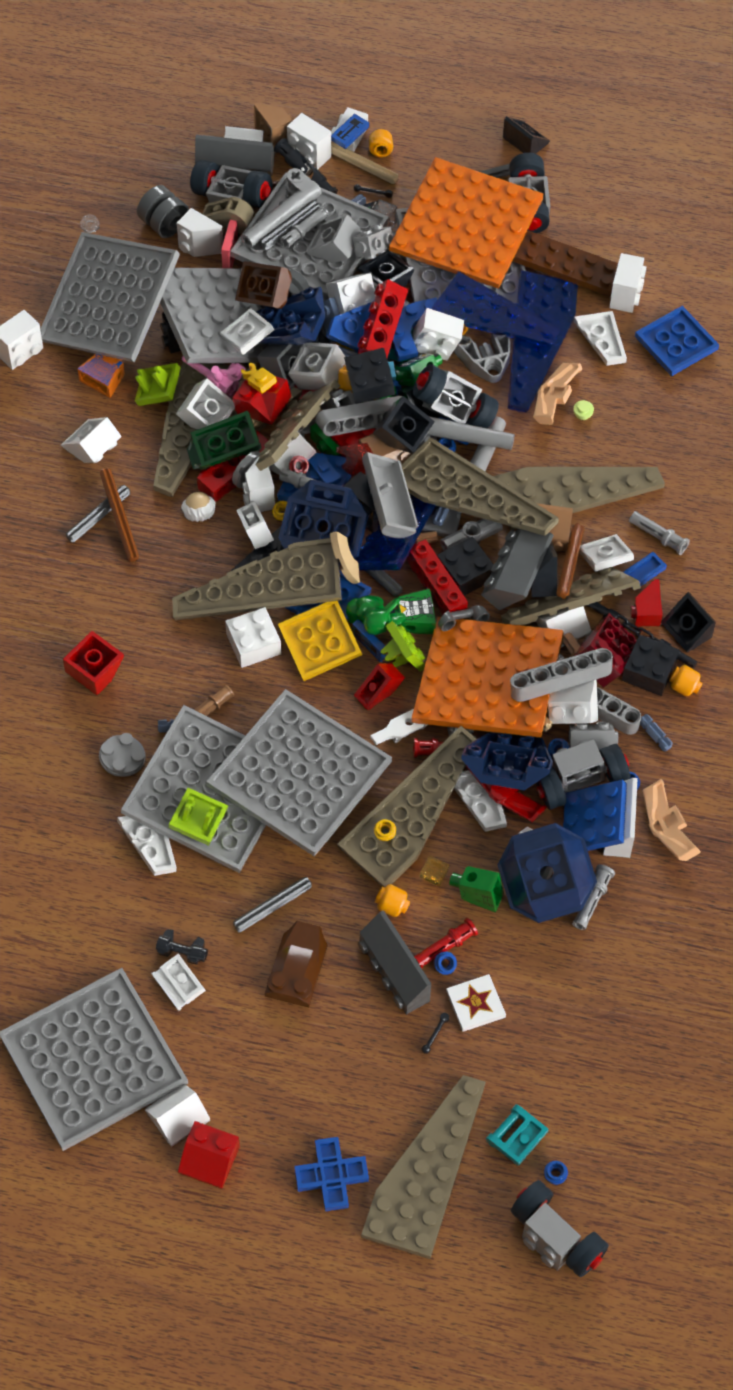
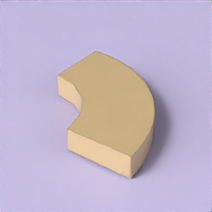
(342, 551)

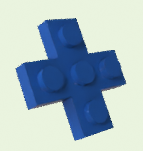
(331, 1174)

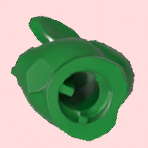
(373, 614)

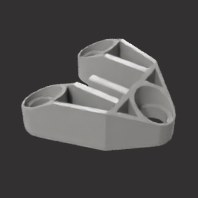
(470, 356)

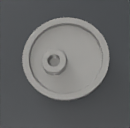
(122, 755)

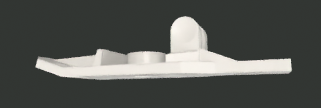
(397, 729)

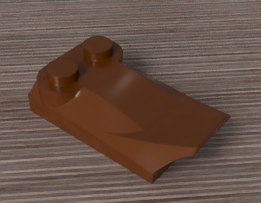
(263, 285)
(297, 964)

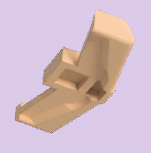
(554, 392)
(667, 822)

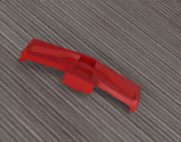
(514, 800)

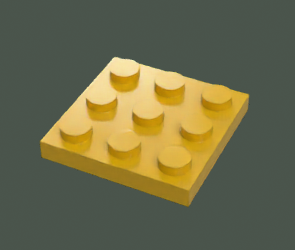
(320, 639)

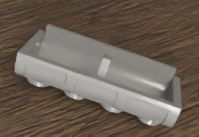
(390, 496)

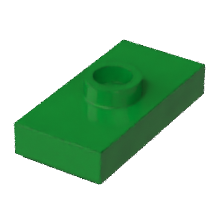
(324, 443)

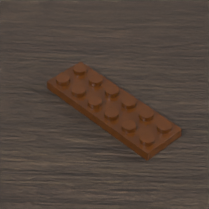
(566, 263)

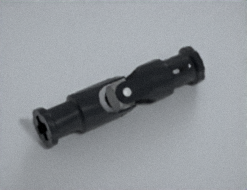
(298, 161)

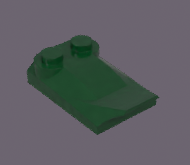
(223, 441)

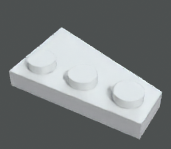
(603, 335)
(484, 809)
(151, 846)

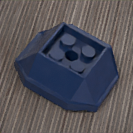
(321, 504)
(571, 879)

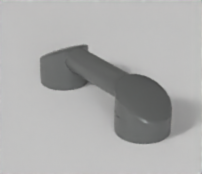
(449, 618)

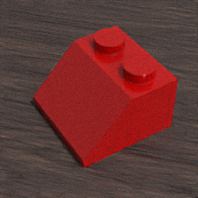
(208, 1154)

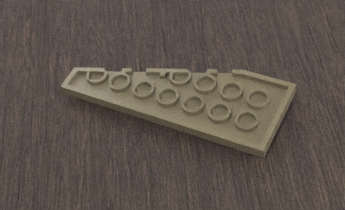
(176, 436)
(452, 482)
(581, 486)
(286, 578)
(413, 810)
(419, 1186)

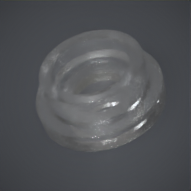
(89, 223)

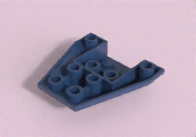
(298, 319)
(508, 760)

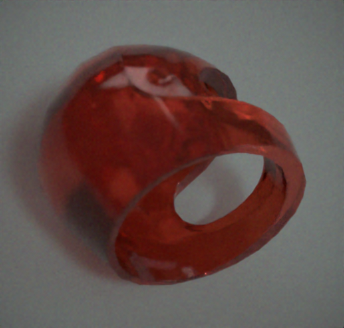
(354, 457)

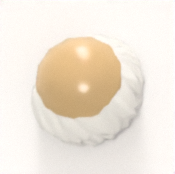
(198, 507)

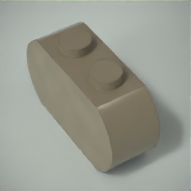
(230, 209)

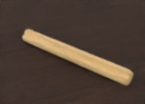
(364, 163)

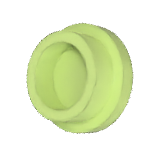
(583, 409)

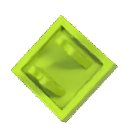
(157, 384)
(403, 648)
(198, 816)

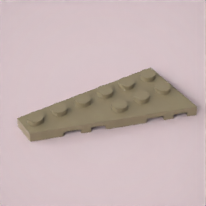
(297, 415)
(583, 592)

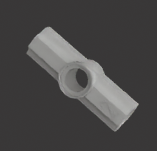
(479, 529)

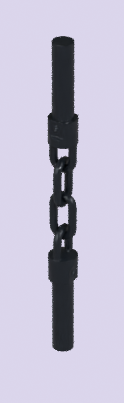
(637, 630)

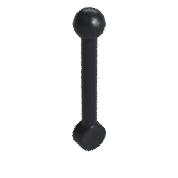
(388, 193)
(444, 1018)

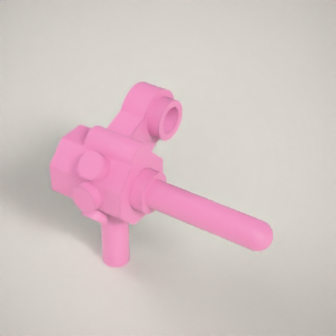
(224, 379)

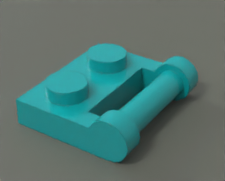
(522, 1140)

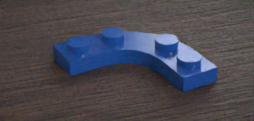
(410, 315)

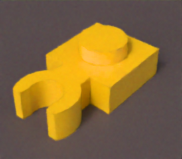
(259, 379)

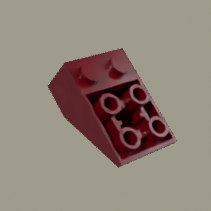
(614, 637)

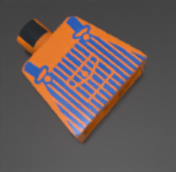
(102, 373)

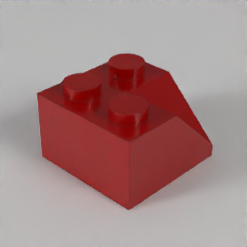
(263, 406)
(93, 662)

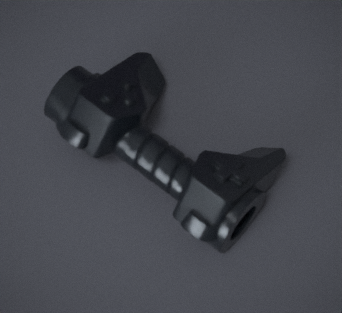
(195, 952)

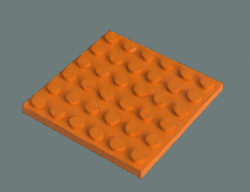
(466, 222)
(471, 676)

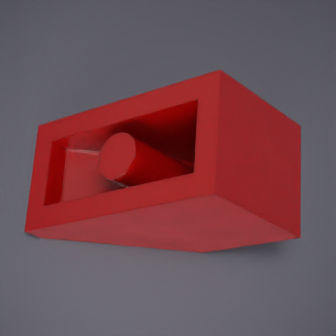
(648, 606)
(379, 685)

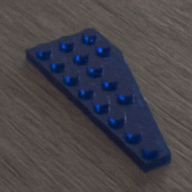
(555, 303)

